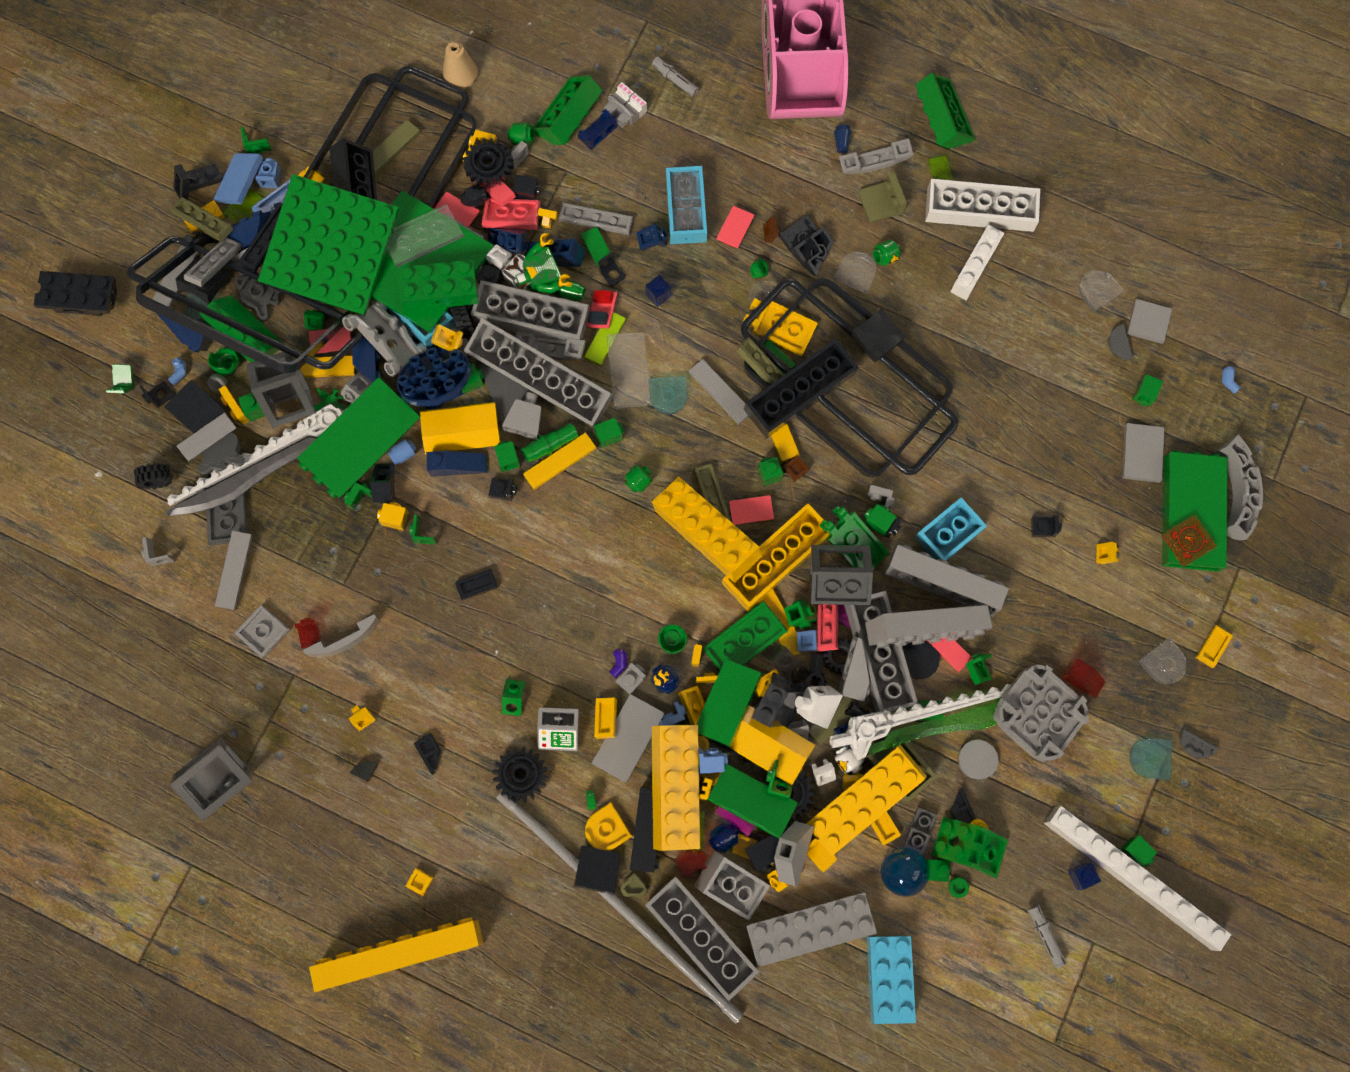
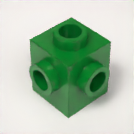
(800, 614)

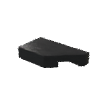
(429, 752)
(961, 808)

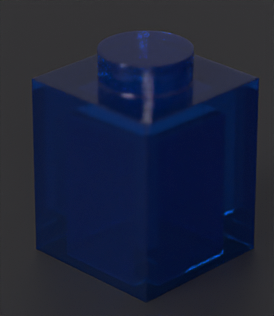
(658, 290)
(1084, 876)

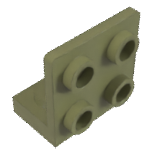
(883, 199)

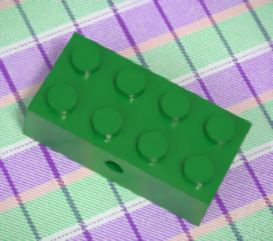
(437, 285)

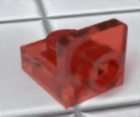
(308, 632)
(691, 861)

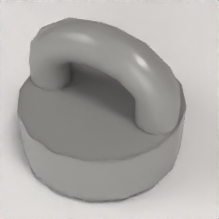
(215, 382)

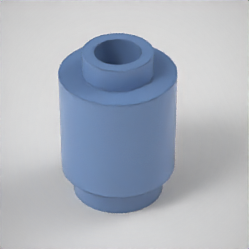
(402, 451)

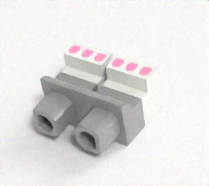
(626, 104)

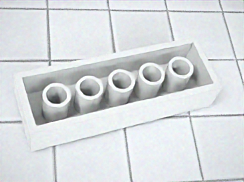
(982, 205)

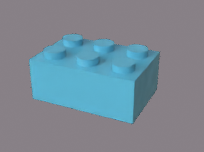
(950, 531)

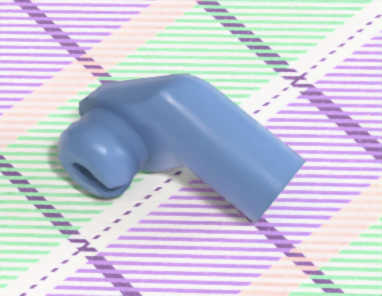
(180, 370)
(1228, 379)

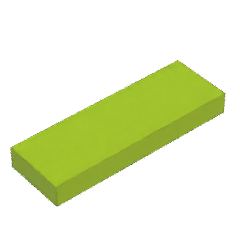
(598, 349)

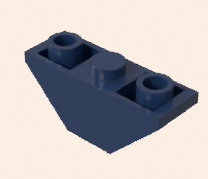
(248, 228)
(508, 239)
(367, 360)

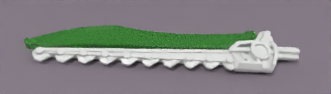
(872, 726)

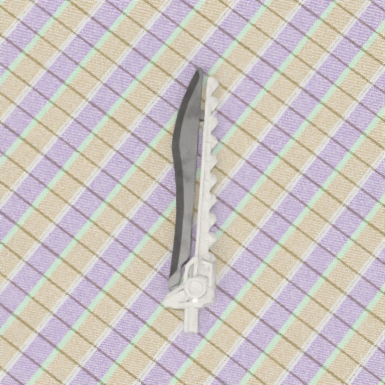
(238, 484)

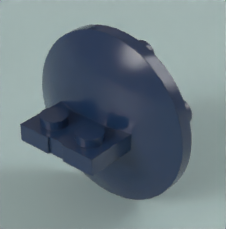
(434, 377)

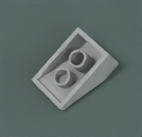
(731, 885)

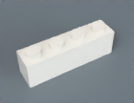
(977, 262)

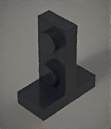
(194, 179)

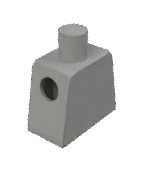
(524, 417)

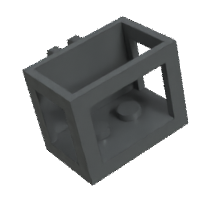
(275, 387)
(840, 584)
(211, 778)

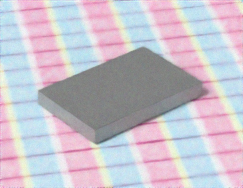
(1143, 452)

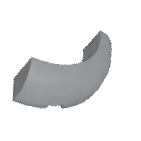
(1246, 488)

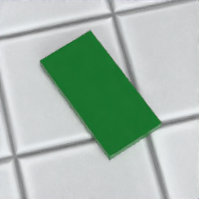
(746, 637)
(728, 702)
(752, 802)

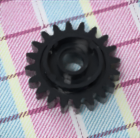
(488, 173)
(520, 762)
(800, 794)

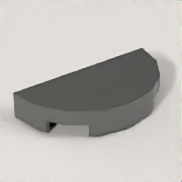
(1119, 343)
(1195, 745)

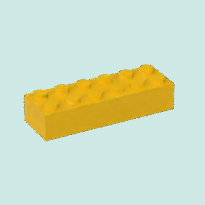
(707, 529)
(780, 557)
(675, 787)
(866, 800)

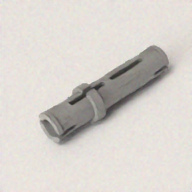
(669, 72)
(1042, 926)

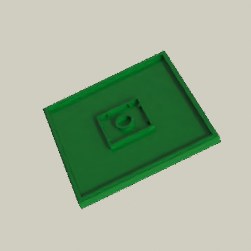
(387, 285)

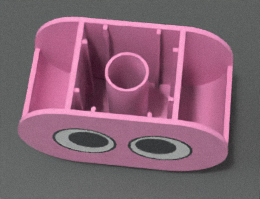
(804, 58)

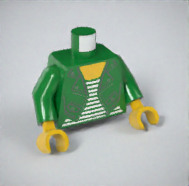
(541, 269)

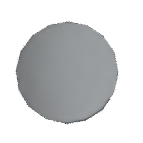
(978, 759)

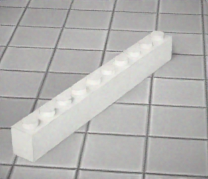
(1137, 879)

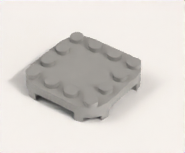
(1041, 713)

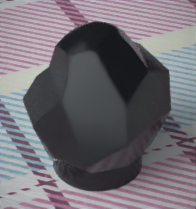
(473, 196)

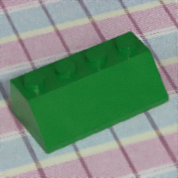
(567, 109)
(944, 111)
(233, 309)

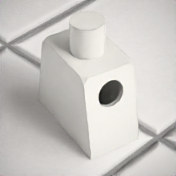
(818, 704)

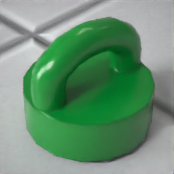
(759, 269)

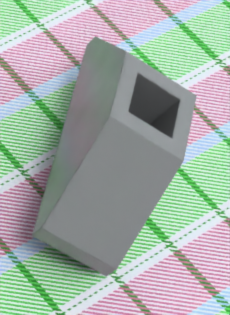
(792, 852)

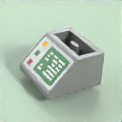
(558, 729)

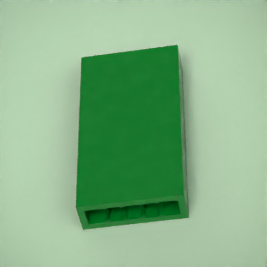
(358, 439)
(1196, 487)

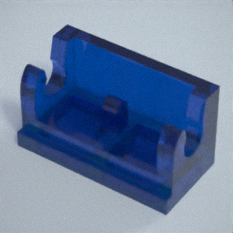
(598, 130)

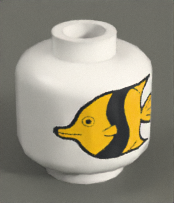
(846, 760)

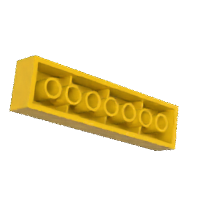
(392, 956)

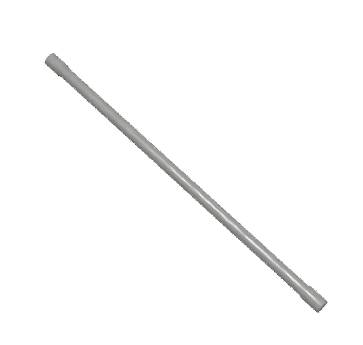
(726, 1006)

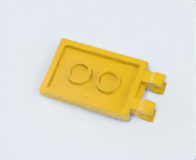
(791, 335)

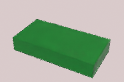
(595, 244)

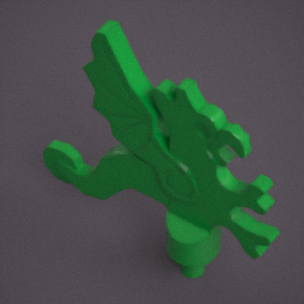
(329, 399)

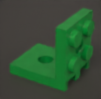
(976, 846)

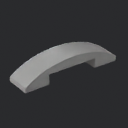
(876, 159)
(554, 348)
(366, 627)

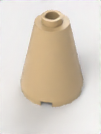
(459, 66)

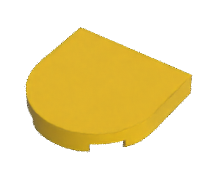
(606, 829)

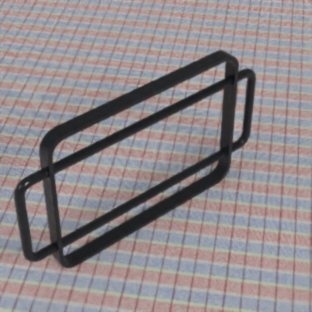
(394, 84)
(211, 333)
(892, 459)

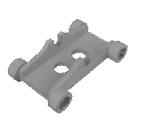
(378, 317)

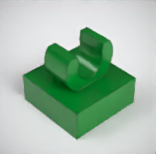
(314, 320)

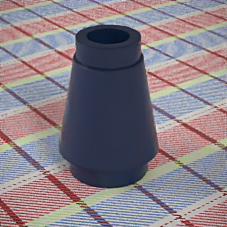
(842, 138)

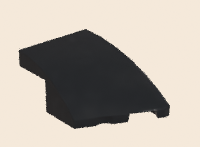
(807, 243)

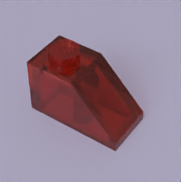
(1084, 677)

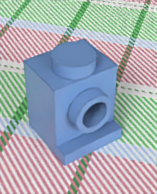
(268, 174)
(711, 760)

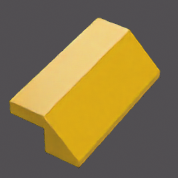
(460, 427)
(768, 744)

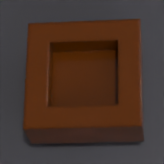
(770, 230)
(796, 468)

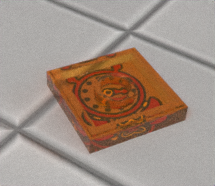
(1189, 540)

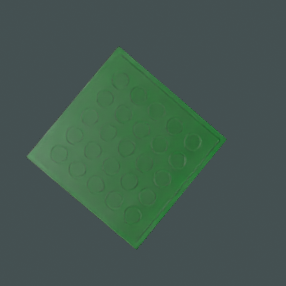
(328, 244)

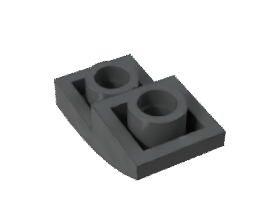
(920, 829)

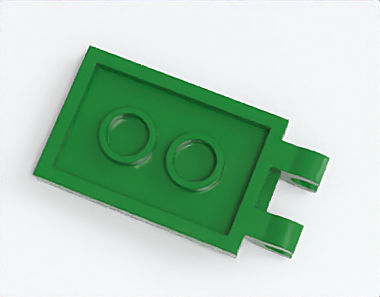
(853, 532)

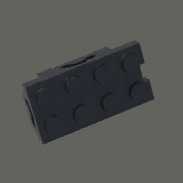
(76, 292)

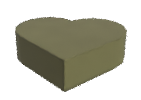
(633, 886)

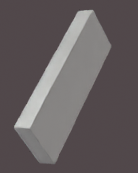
(206, 437)

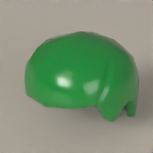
(224, 361)
(672, 638)

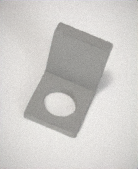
(148, 554)

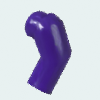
(621, 663)

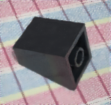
(193, 407)
(777, 702)

